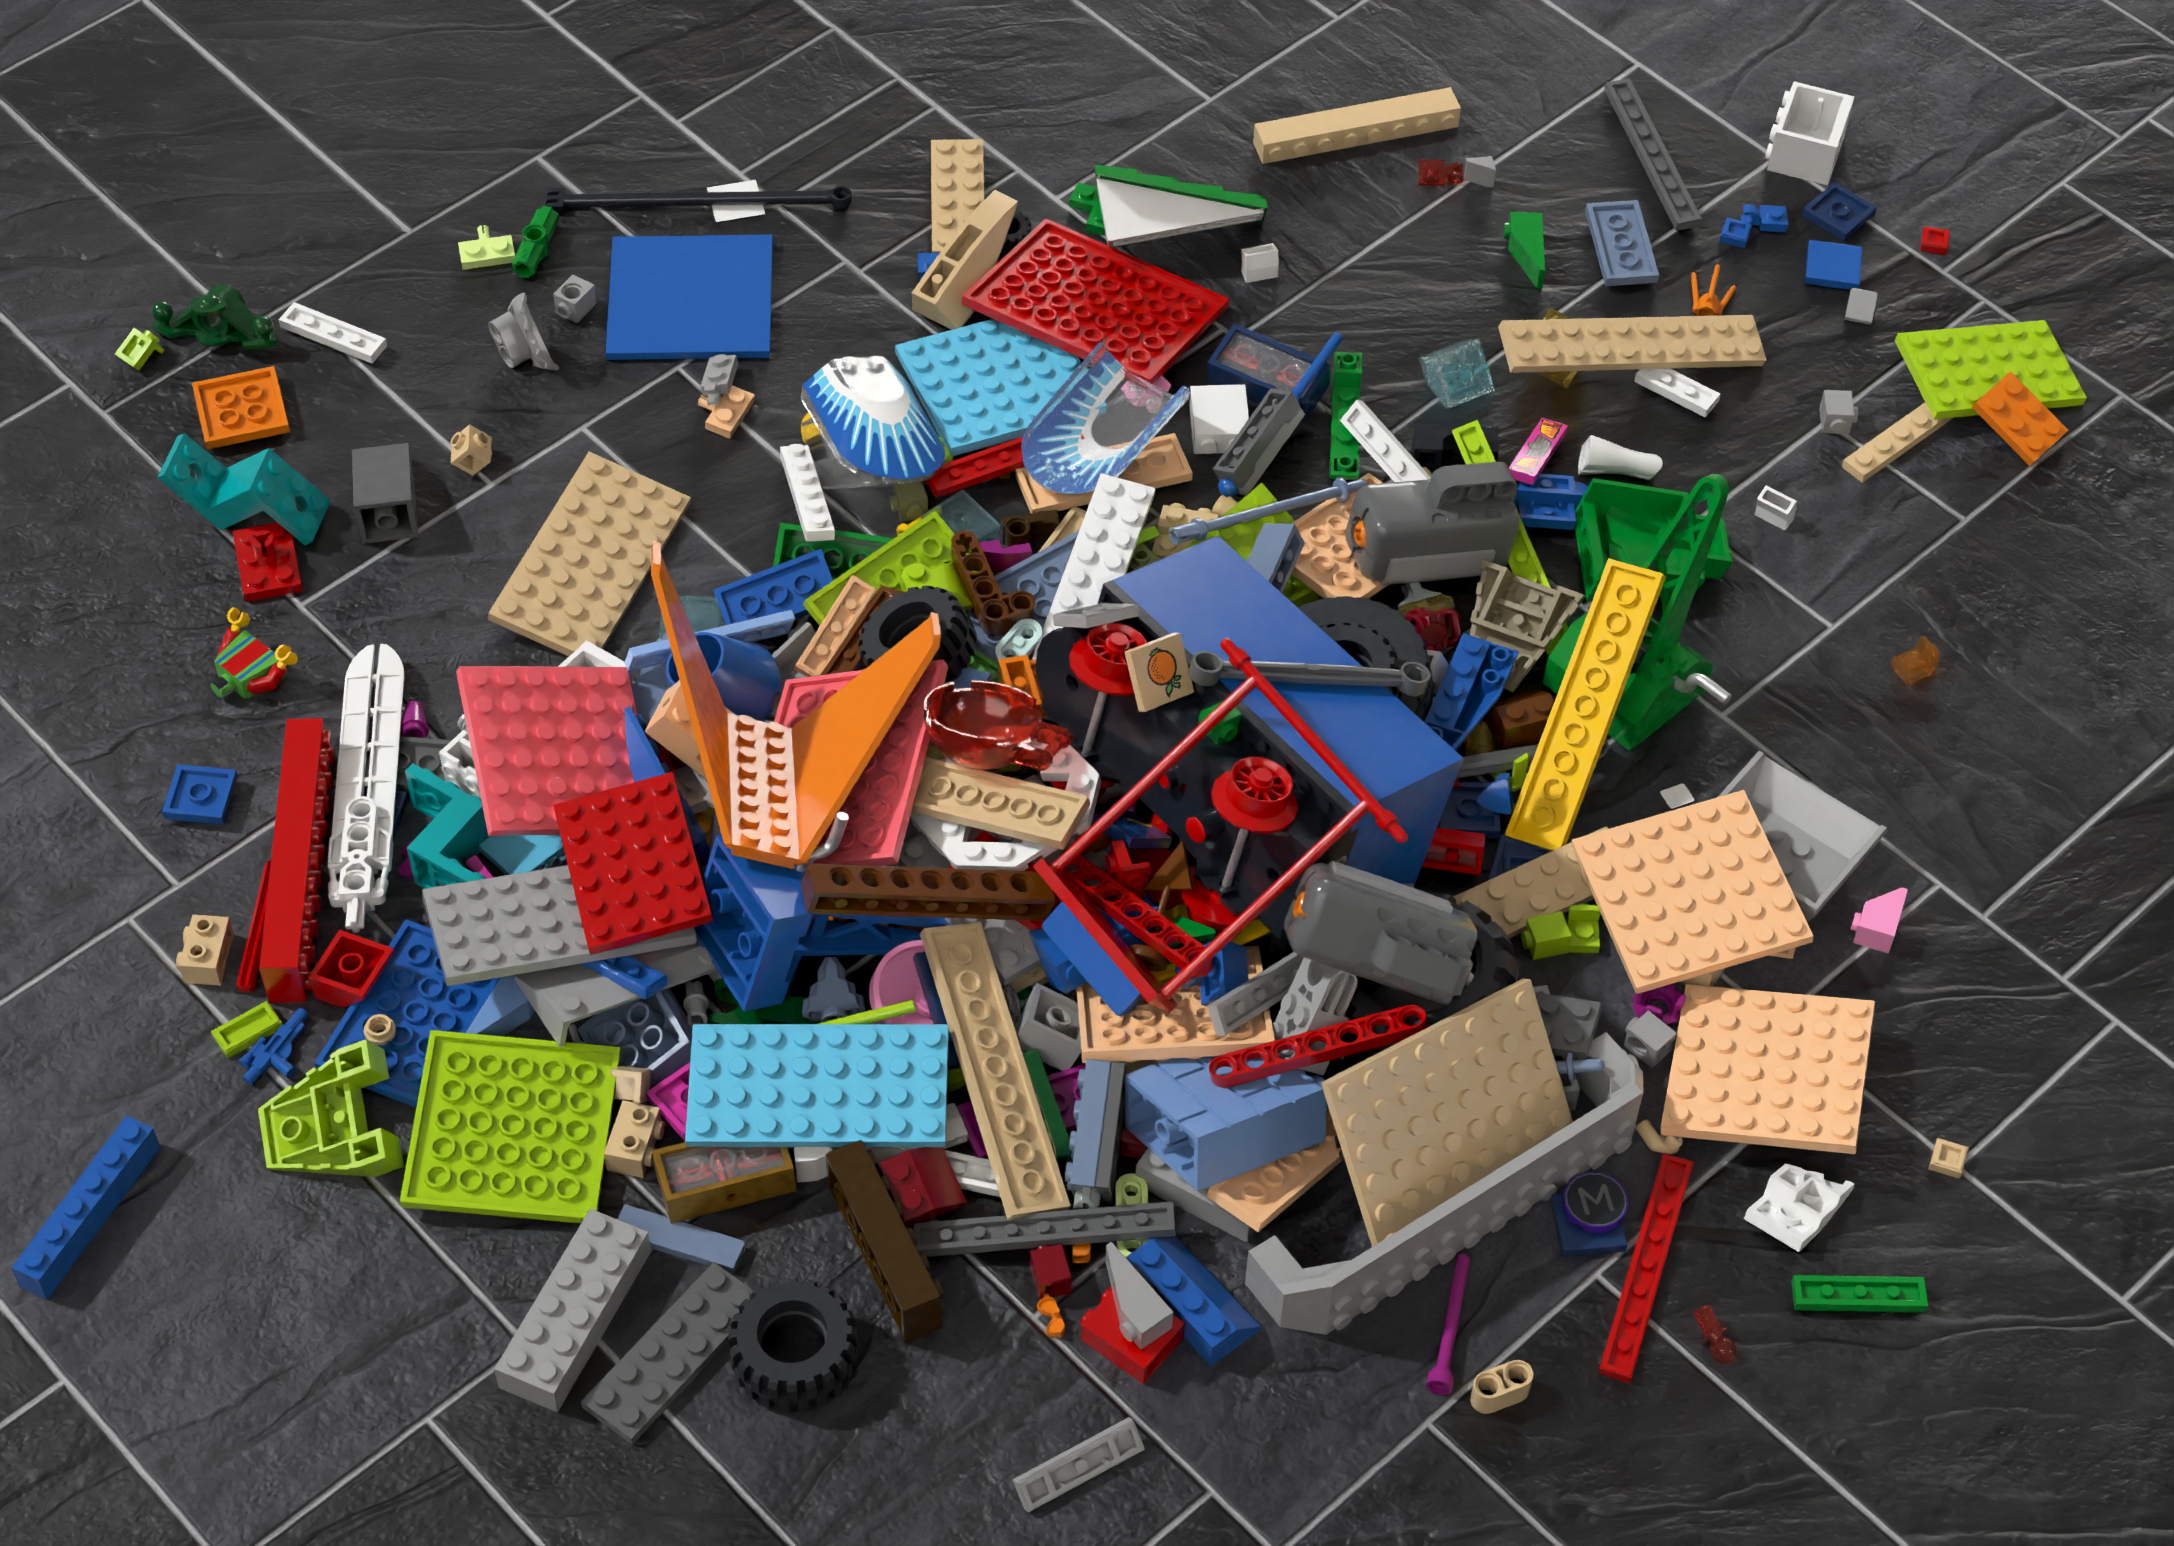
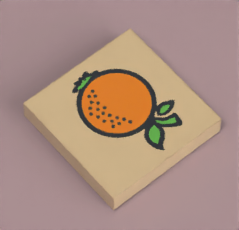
(1159, 672)

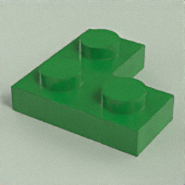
(1087, 199)

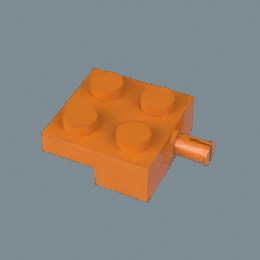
(1021, 674)

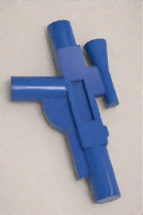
(275, 1052)

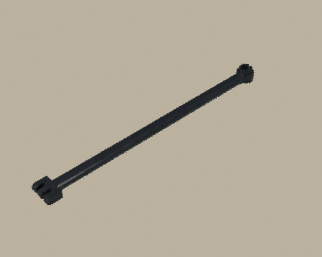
(557, 198)

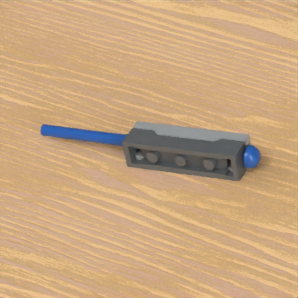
(1266, 431)

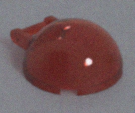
(991, 727)

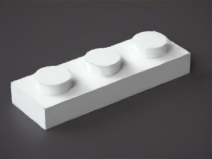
(1679, 389)

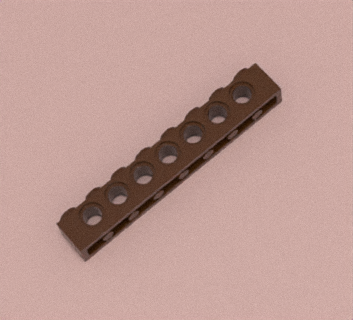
(926, 892)

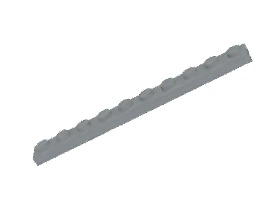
(1255, 994)

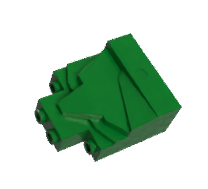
(1626, 525)

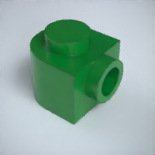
(1226, 728)

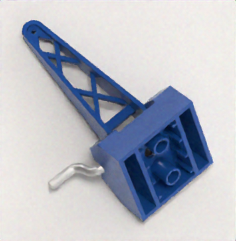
(764, 925)

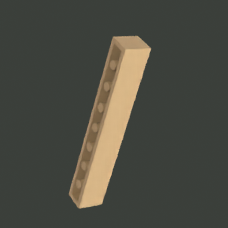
(1356, 125)

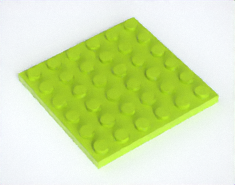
(510, 1127)

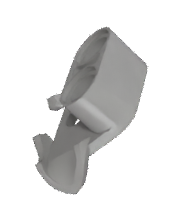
(514, 336)

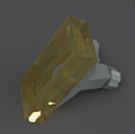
(1419, 597)

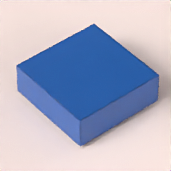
(1735, 232)

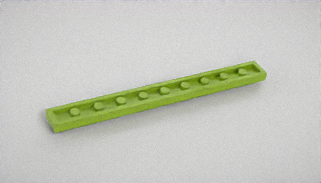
(1523, 557)

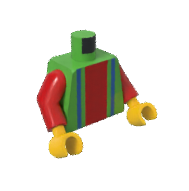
(247, 663)

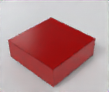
(1935, 240)

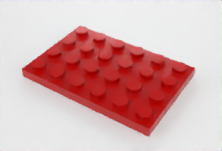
(632, 863)

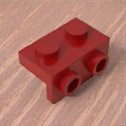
(1120, 868)

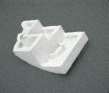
(1797, 1205)

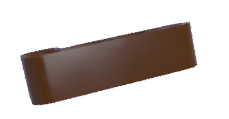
(984, 582)

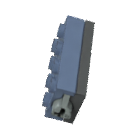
(1098, 1134)

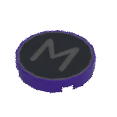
(1595, 1202)

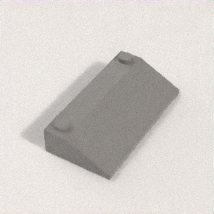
(578, 992)

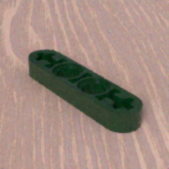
(1048, 1106)

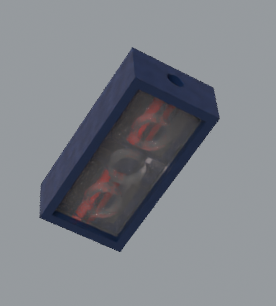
(1264, 365)

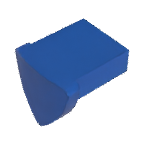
(1498, 795)

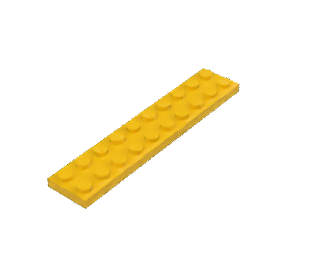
(1585, 705)

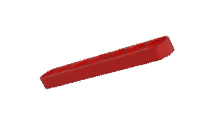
(1137, 925)
(1305, 1056)

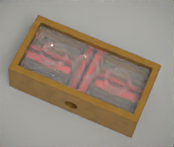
(720, 1178)

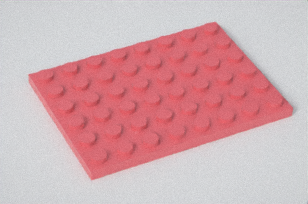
(887, 787)

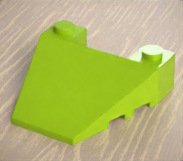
(324, 1122)

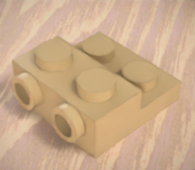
(1176, 515)

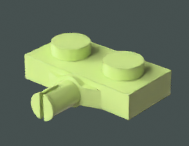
(486, 250)

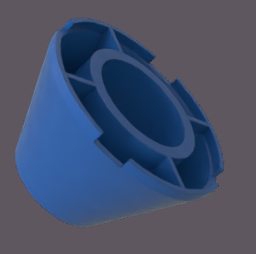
(742, 673)

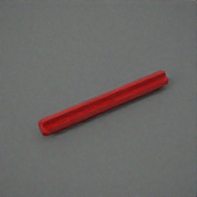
(251, 957)

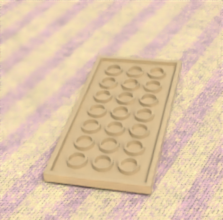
(589, 557)

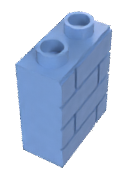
(1220, 1131)

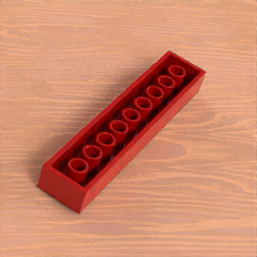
(296, 861)

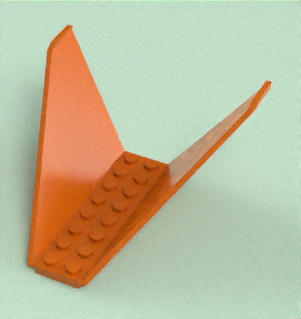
(777, 783)

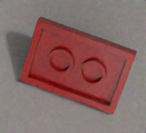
(266, 561)

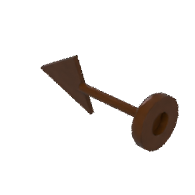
(1171, 876)

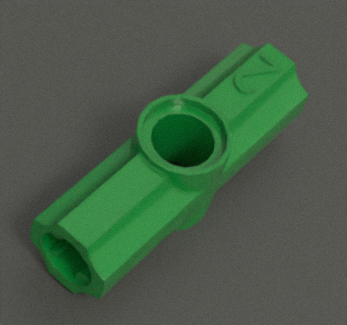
(535, 242)

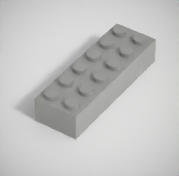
(573, 1310)

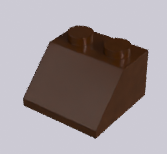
(1520, 718)

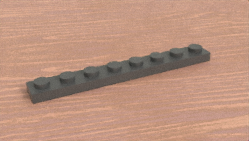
(1653, 154)
(1045, 1228)

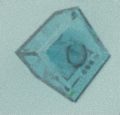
(1457, 372)

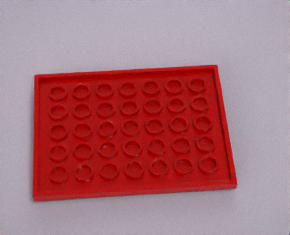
(1088, 293)

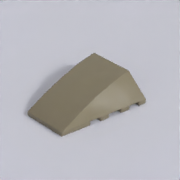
(1519, 615)

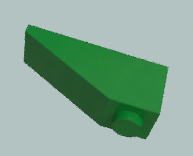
(1527, 244)

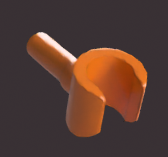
(1081, 1253)

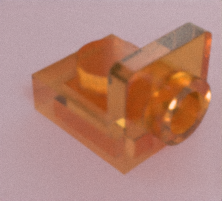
(1917, 662)

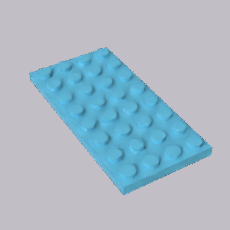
(817, 1085)

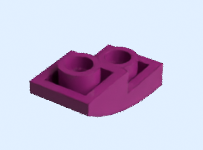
(1004, 558)

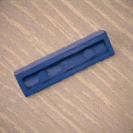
(1091, 960)

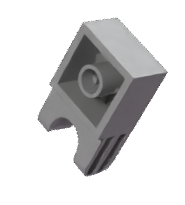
(1314, 1002)

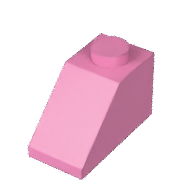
(1879, 920)

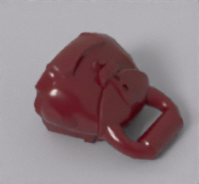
(1433, 628)

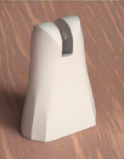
(1605, 457)

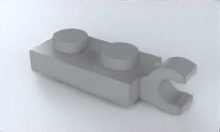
(718, 377)

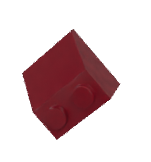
(923, 1184)

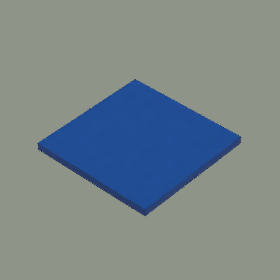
(690, 297)

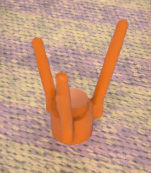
(1709, 304)

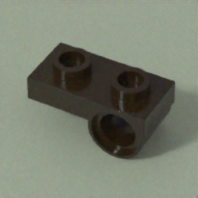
(1028, 527)

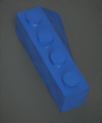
(1056, 965)

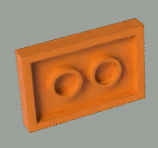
(2020, 418)

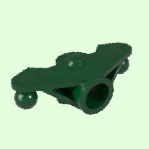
(216, 320)

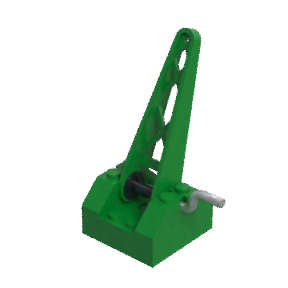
(1664, 671)

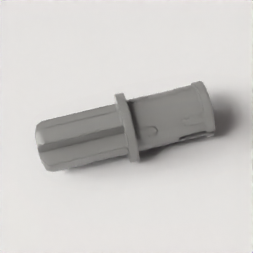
(695, 1004)

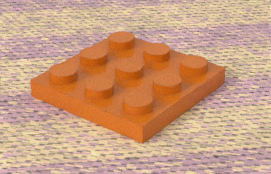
(240, 407)

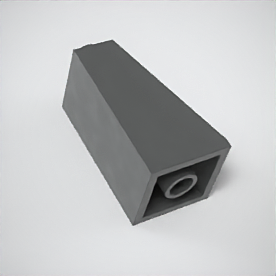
(384, 493)

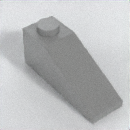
(1139, 1308)

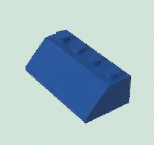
(1211, 1314)

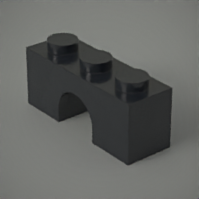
(1435, 440)

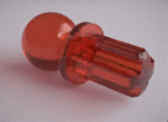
(1722, 1348)

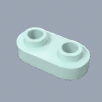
(1015, 644)

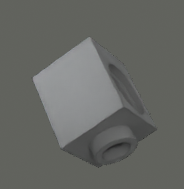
(574, 298)
(1649, 1038)

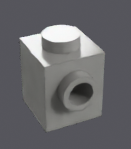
(1837, 412)

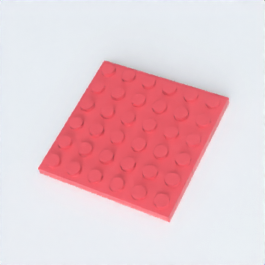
(544, 739)

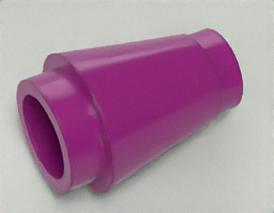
(414, 721)

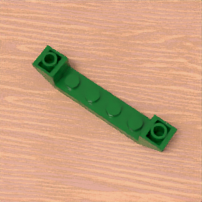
(1345, 391)

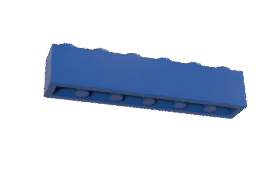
(86, 1207)

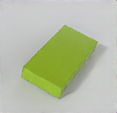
(246, 1029)

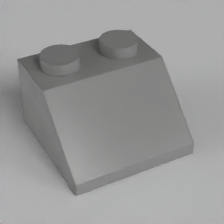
(1051, 1027)

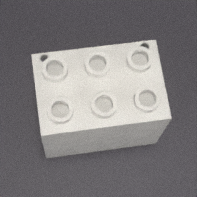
(1809, 133)

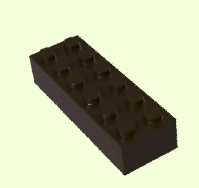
(884, 1241)

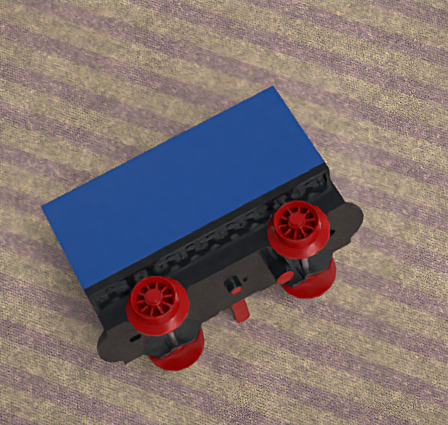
(1266, 793)

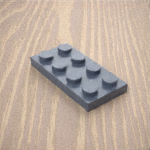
(1621, 243)

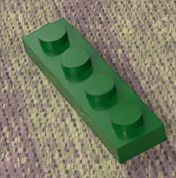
(1859, 1293)

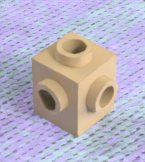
(471, 450)

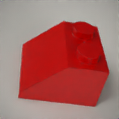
(348, 969)

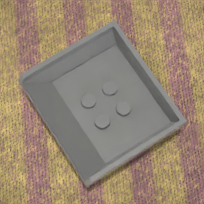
(1807, 829)

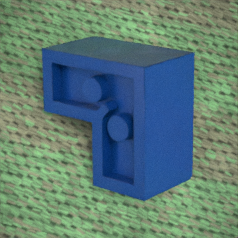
(1228, 973)

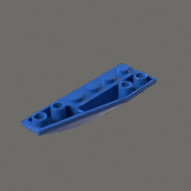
(1469, 688)
(646, 765)

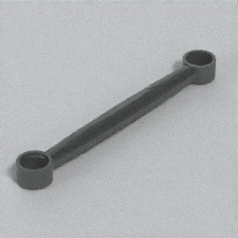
(1313, 673)
(1501, 760)

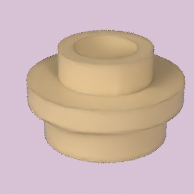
(377, 1023)

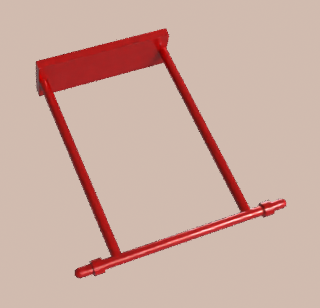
(1099, 927)

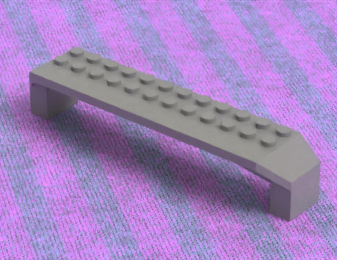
(1334, 1293)

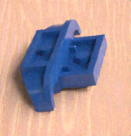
(1549, 501)

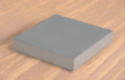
(1095, 615)

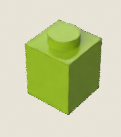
(1546, 935)

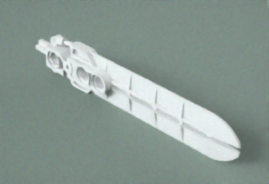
(364, 824)

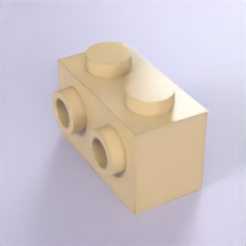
(205, 950)
(633, 1139)

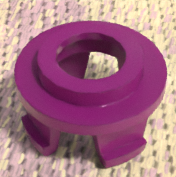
(1667, 994)

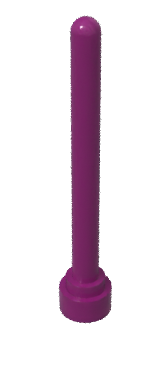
(1440, 1378)

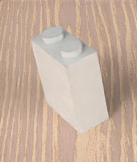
(1216, 416)

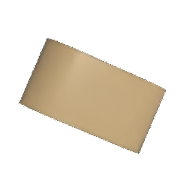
(1504, 1390)

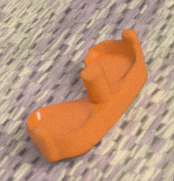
(1048, 1307)

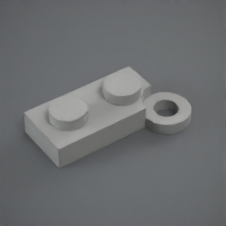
(693, 788)

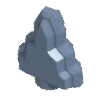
(832, 994)

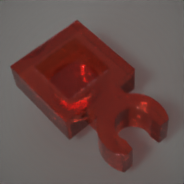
(1436, 172)

